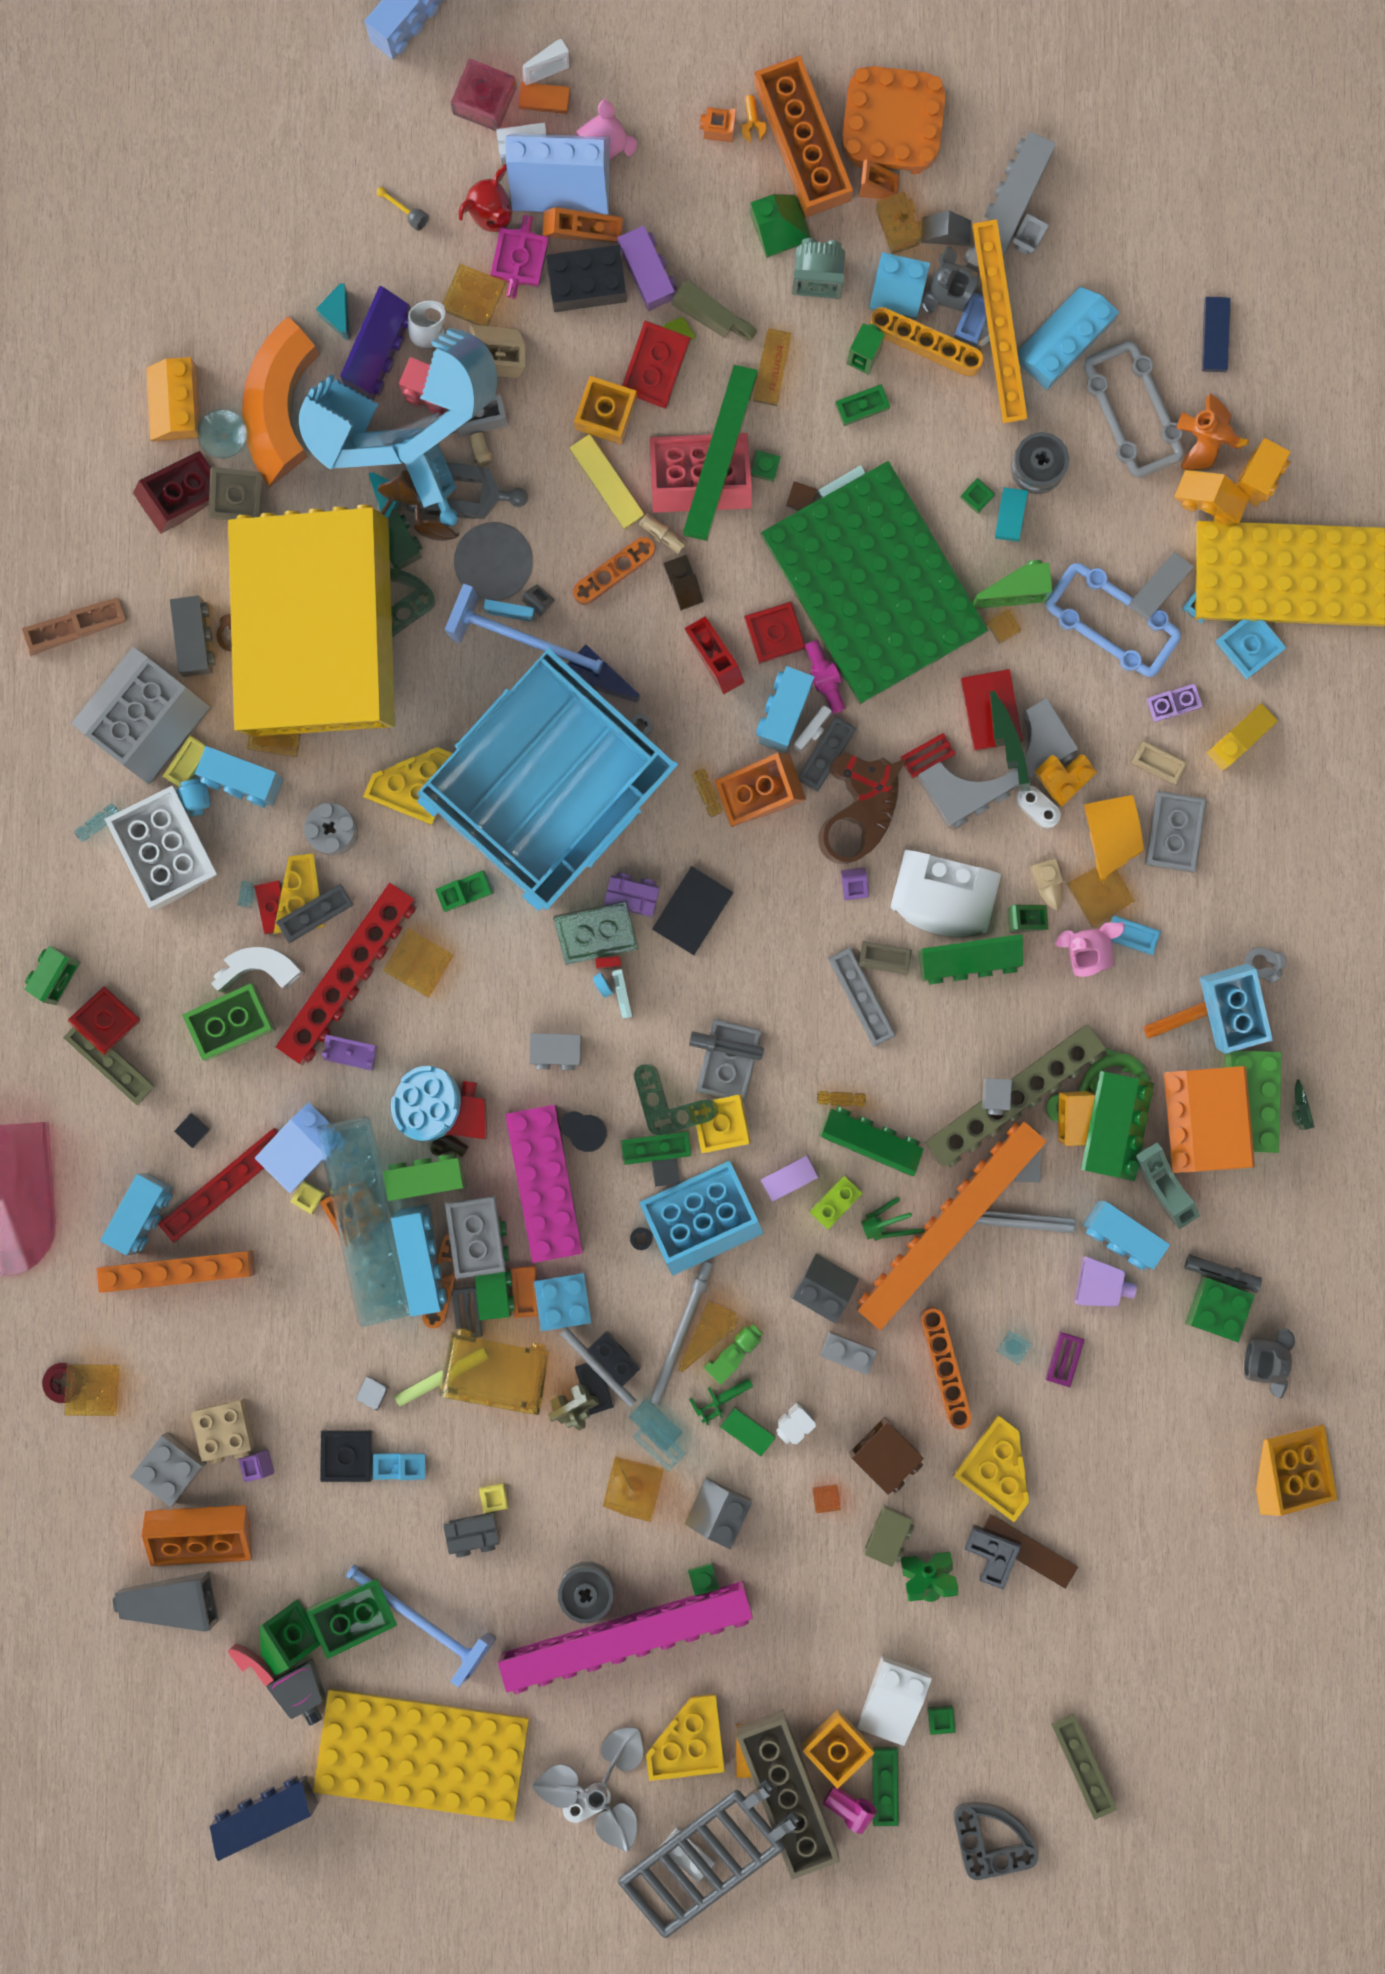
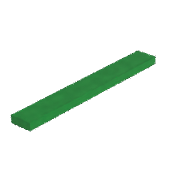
(720, 453)

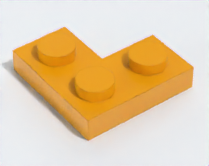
(1065, 782)

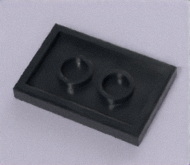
(692, 911)

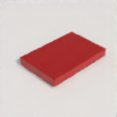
(656, 363)
(978, 705)

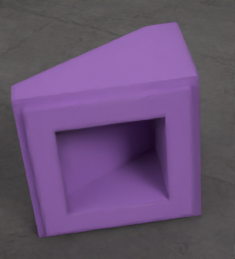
(855, 883)
(256, 1466)

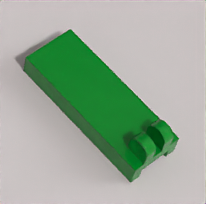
(655, 1148)

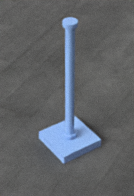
(464, 613)
(470, 1657)

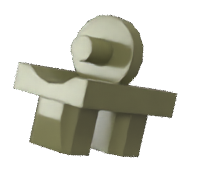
(576, 1411)

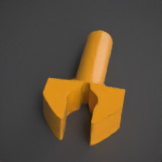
(752, 120)

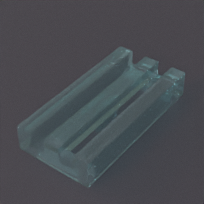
(675, 1459)

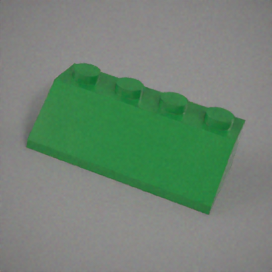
(971, 958)
(1117, 1126)
(872, 1142)

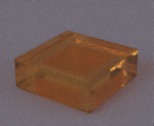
(826, 1498)

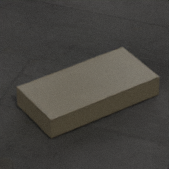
(885, 958)

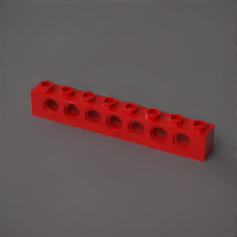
(290, 1041)

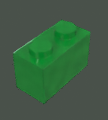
(866, 348)

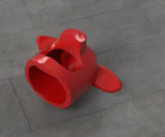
(488, 202)

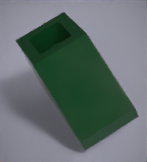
(402, 547)

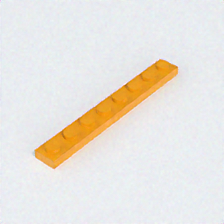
(999, 321)

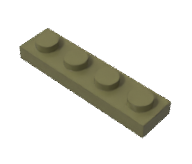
(113, 1067)
(1084, 1766)

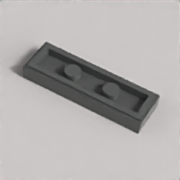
(828, 748)
(314, 913)

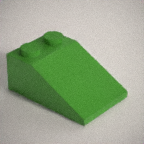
(1024, 586)

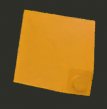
(1295, 1472)

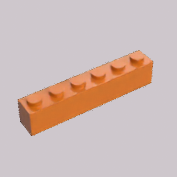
(175, 1271)

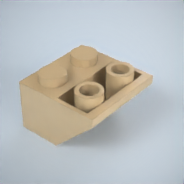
(505, 347)

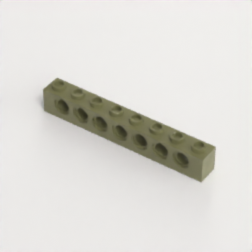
(1091, 1052)

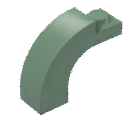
(1166, 1187)

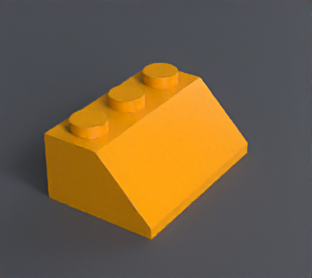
(173, 399)

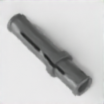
(1234, 1277)

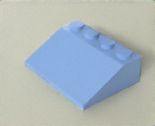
(558, 172)

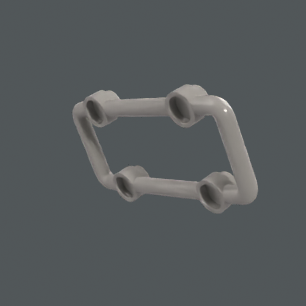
(1141, 368)

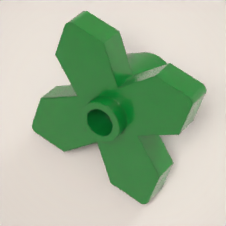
(929, 1579)

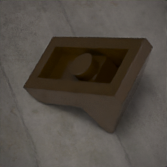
(683, 582)

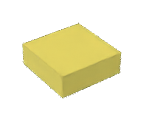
(307, 1197)
(494, 1498)

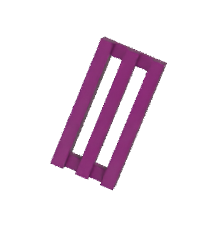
(1049, 1376)

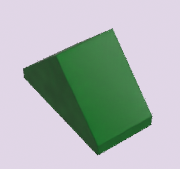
(1027, 918)

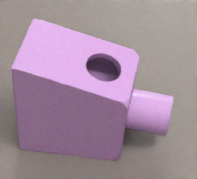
(1102, 1284)

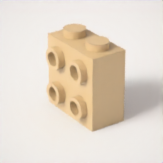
(223, 1431)

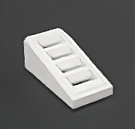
(546, 63)

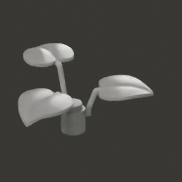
(617, 1824)

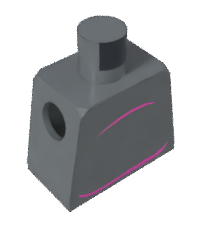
(299, 1692)

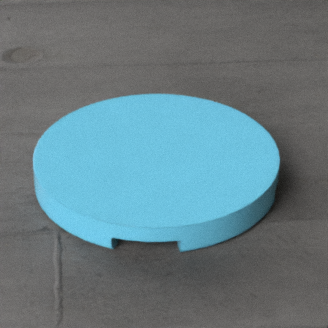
(426, 1103)

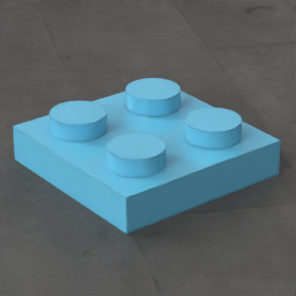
(1250, 646)
(562, 1302)

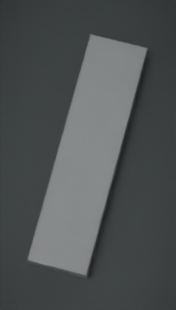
(861, 997)

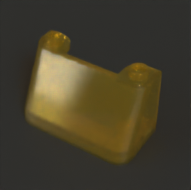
(494, 1373)

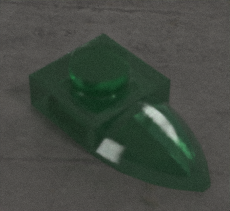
(1301, 1114)

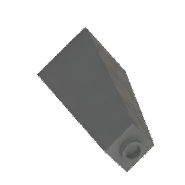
(174, 1602)

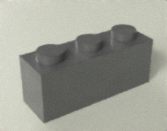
(192, 636)

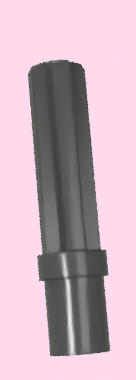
(713, 1043)

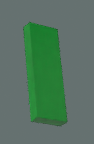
(885, 1786)

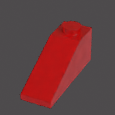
(715, 655)

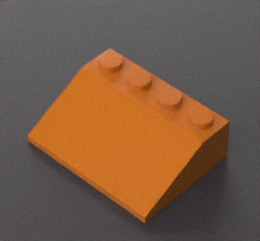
(1209, 1119)

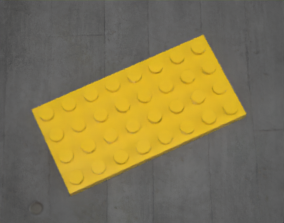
(1290, 573)
(421, 1754)

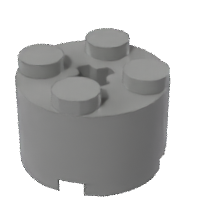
(327, 815)

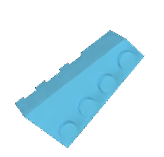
(418, 1260)

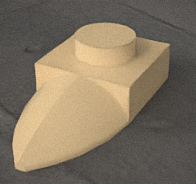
(1049, 882)

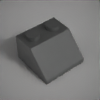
(825, 1288)
(718, 1513)

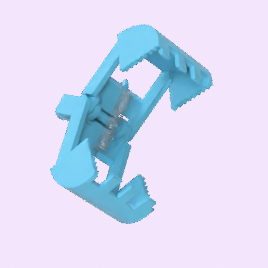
(337, 417)

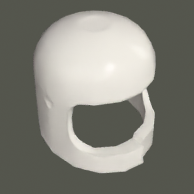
(423, 330)

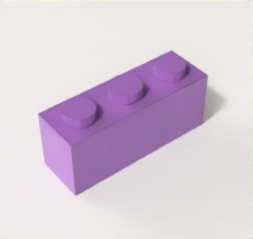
(647, 267)

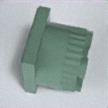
(819, 269)

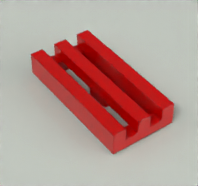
(946, 745)

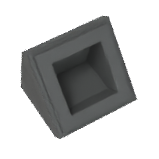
(538, 599)

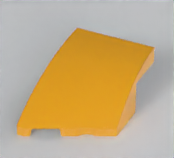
(1114, 833)

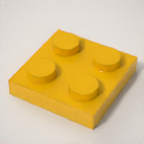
(727, 1129)

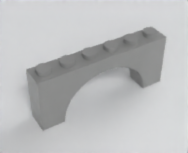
(960, 798)

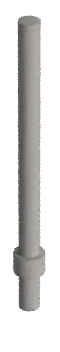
(699, 1286)

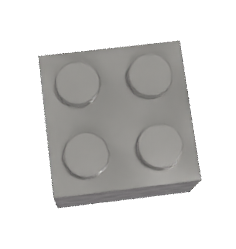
(168, 1469)

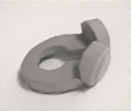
(1277, 959)

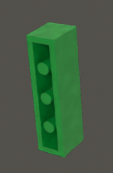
(493, 1290)

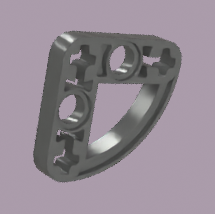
(987, 1858)

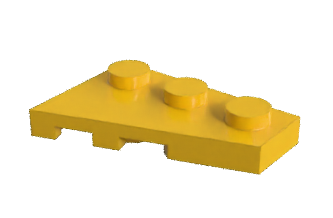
(298, 886)

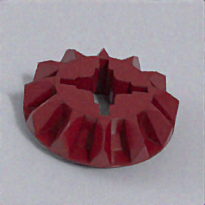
(52, 1388)

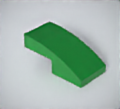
(464, 891)

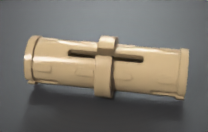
(662, 533)

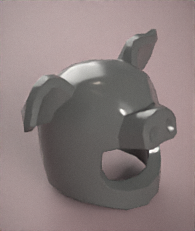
(951, 284)
(1270, 1361)

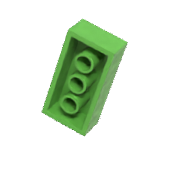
(1264, 1095)

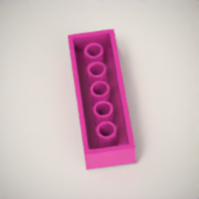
(544, 1183)

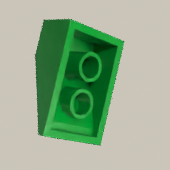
(351, 1618)

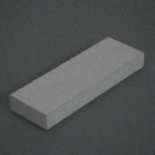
(1160, 586)

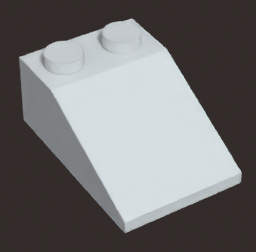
(894, 1700)

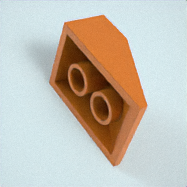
(760, 789)

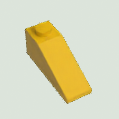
(1242, 737)

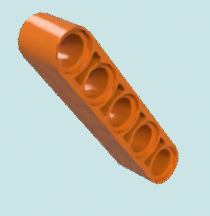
(950, 1379)

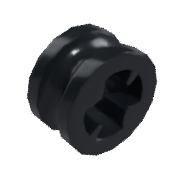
(642, 1246)

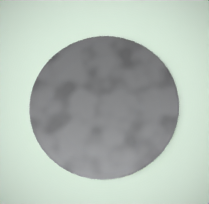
(493, 560)

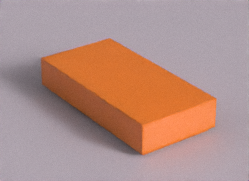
(544, 98)
(524, 1291)

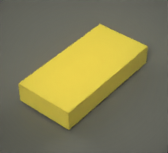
(185, 762)

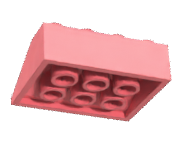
(678, 466)

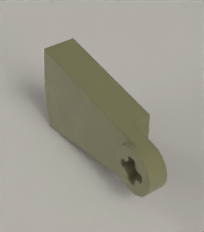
(709, 312)

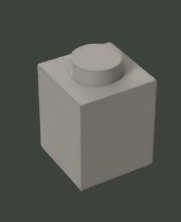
(996, 1095)

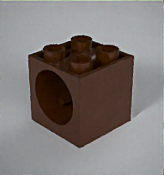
(887, 1456)

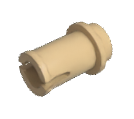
(480, 449)

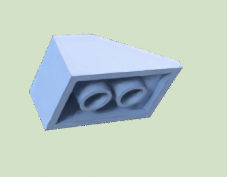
(295, 1149)

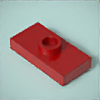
(268, 902)

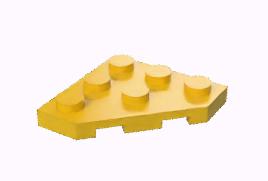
(399, 784)
(997, 1469)
(689, 1742)

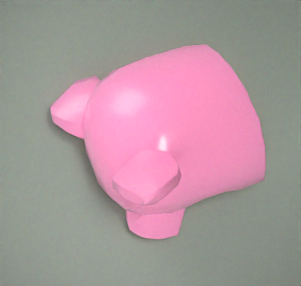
(609, 126)
(1091, 949)

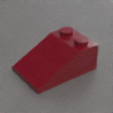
(175, 491)

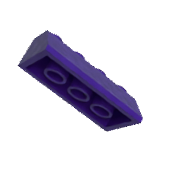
(376, 344)

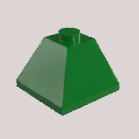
(778, 223)
(287, 1638)

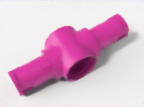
(825, 676)

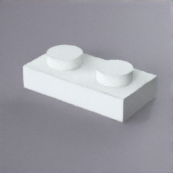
(683, 1861)

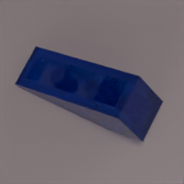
(607, 680)

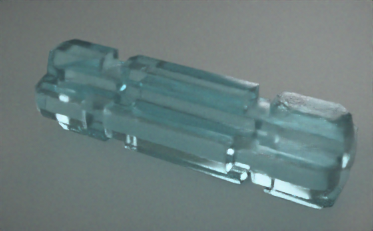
(95, 823)

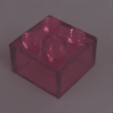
(483, 95)

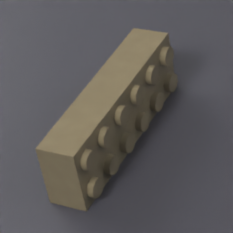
(775, 1756)

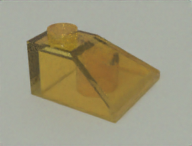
(633, 1489)

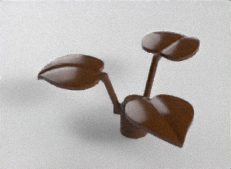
(403, 490)

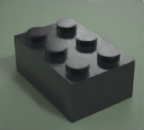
(586, 278)

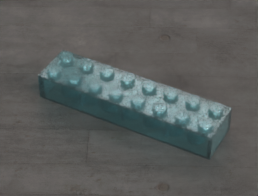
(363, 1220)

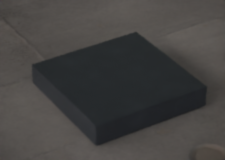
(346, 1456)

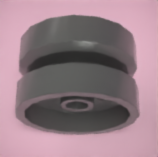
(1039, 448)
(586, 1607)

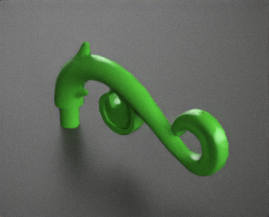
(1114, 1058)

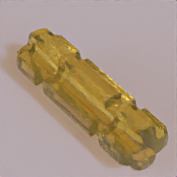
(707, 792)
(841, 1098)

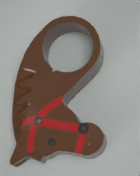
(875, 797)

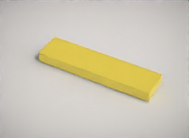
(607, 481)

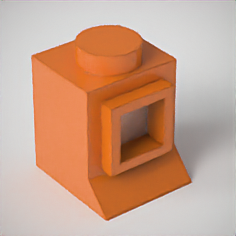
(718, 124)

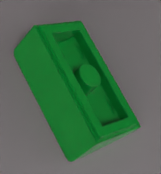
(748, 1431)

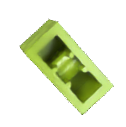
(835, 1202)

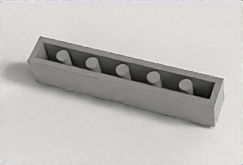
(1016, 191)

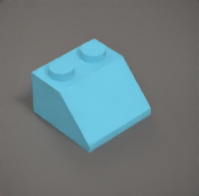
(899, 285)

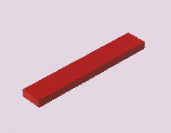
(215, 1191)

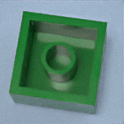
(1220, 1309)

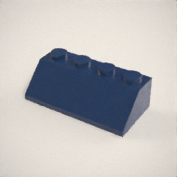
(262, 1817)

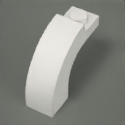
(257, 958)

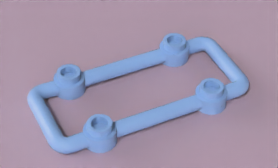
(1069, 619)

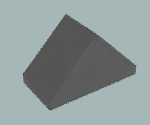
(946, 229)

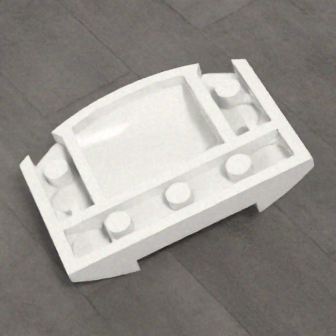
(944, 895)

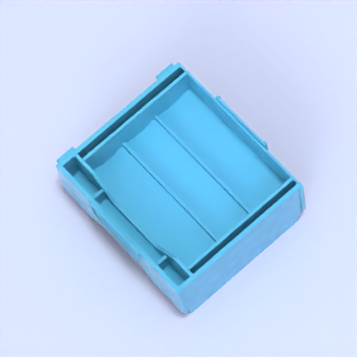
(546, 780)

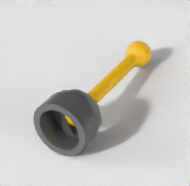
(416, 218)

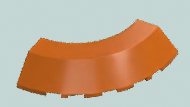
(270, 398)

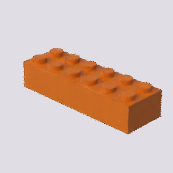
(803, 136)

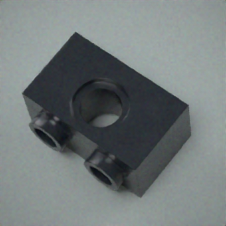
(614, 1358)

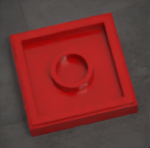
(775, 632)
(104, 1020)

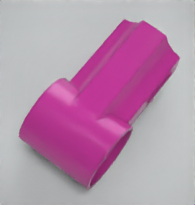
(856, 1813)

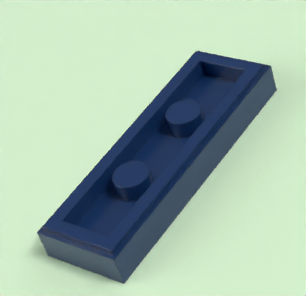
(1216, 334)

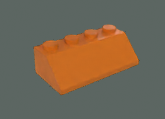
(197, 1535)

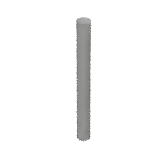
(581, 1349)

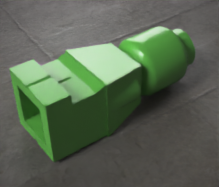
(732, 1355)

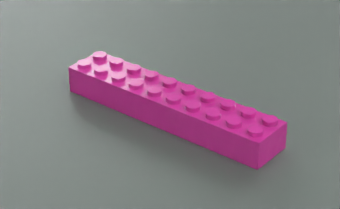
(624, 1637)

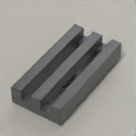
(465, 1290)

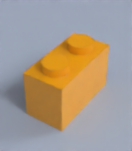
(1074, 1117)

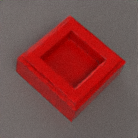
(608, 962)

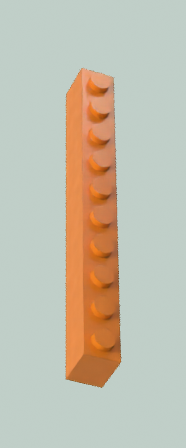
(951, 1224)

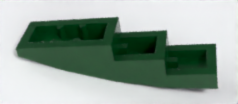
(1007, 736)

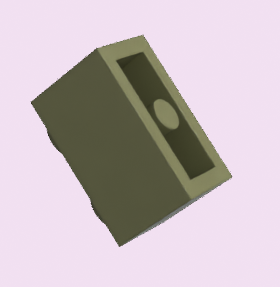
(888, 1536)

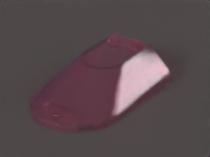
(25, 1196)

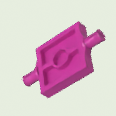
(519, 257)

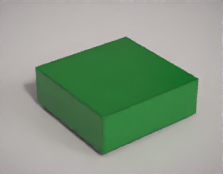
(977, 495)
(941, 1720)

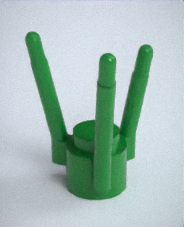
(874, 1226)

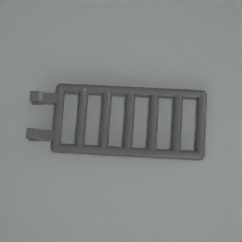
(720, 1888)

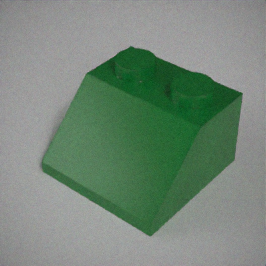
(51, 975)

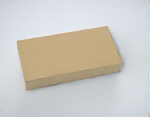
(1159, 763)

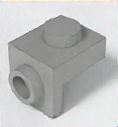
(1030, 234)

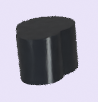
(585, 1131)

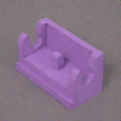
(350, 1052)

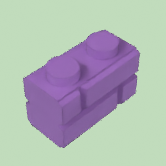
(639, 895)

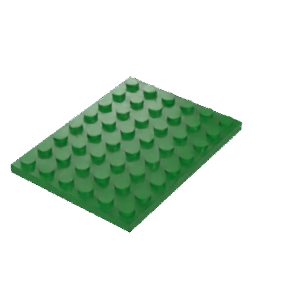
(874, 582)

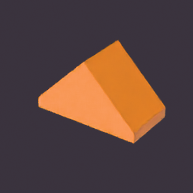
(877, 181)

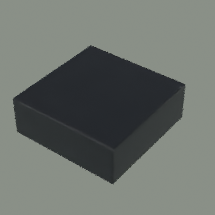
(192, 1130)

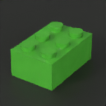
(229, 1022)
(424, 1177)

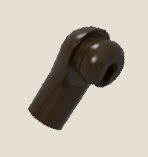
(447, 1144)

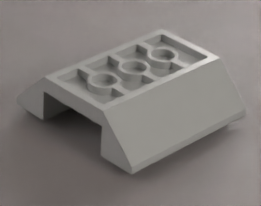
(141, 715)

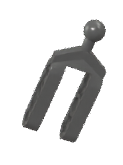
(489, 494)

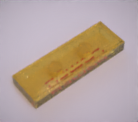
(772, 367)

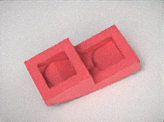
(245, 1658)

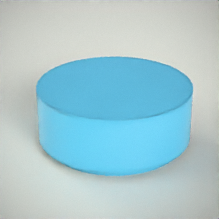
(603, 985)

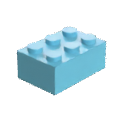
(784, 709)
(238, 777)
(1236, 1008)
(137, 1214)
(1125, 1236)

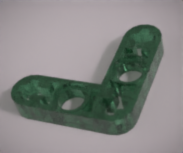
(661, 1110)

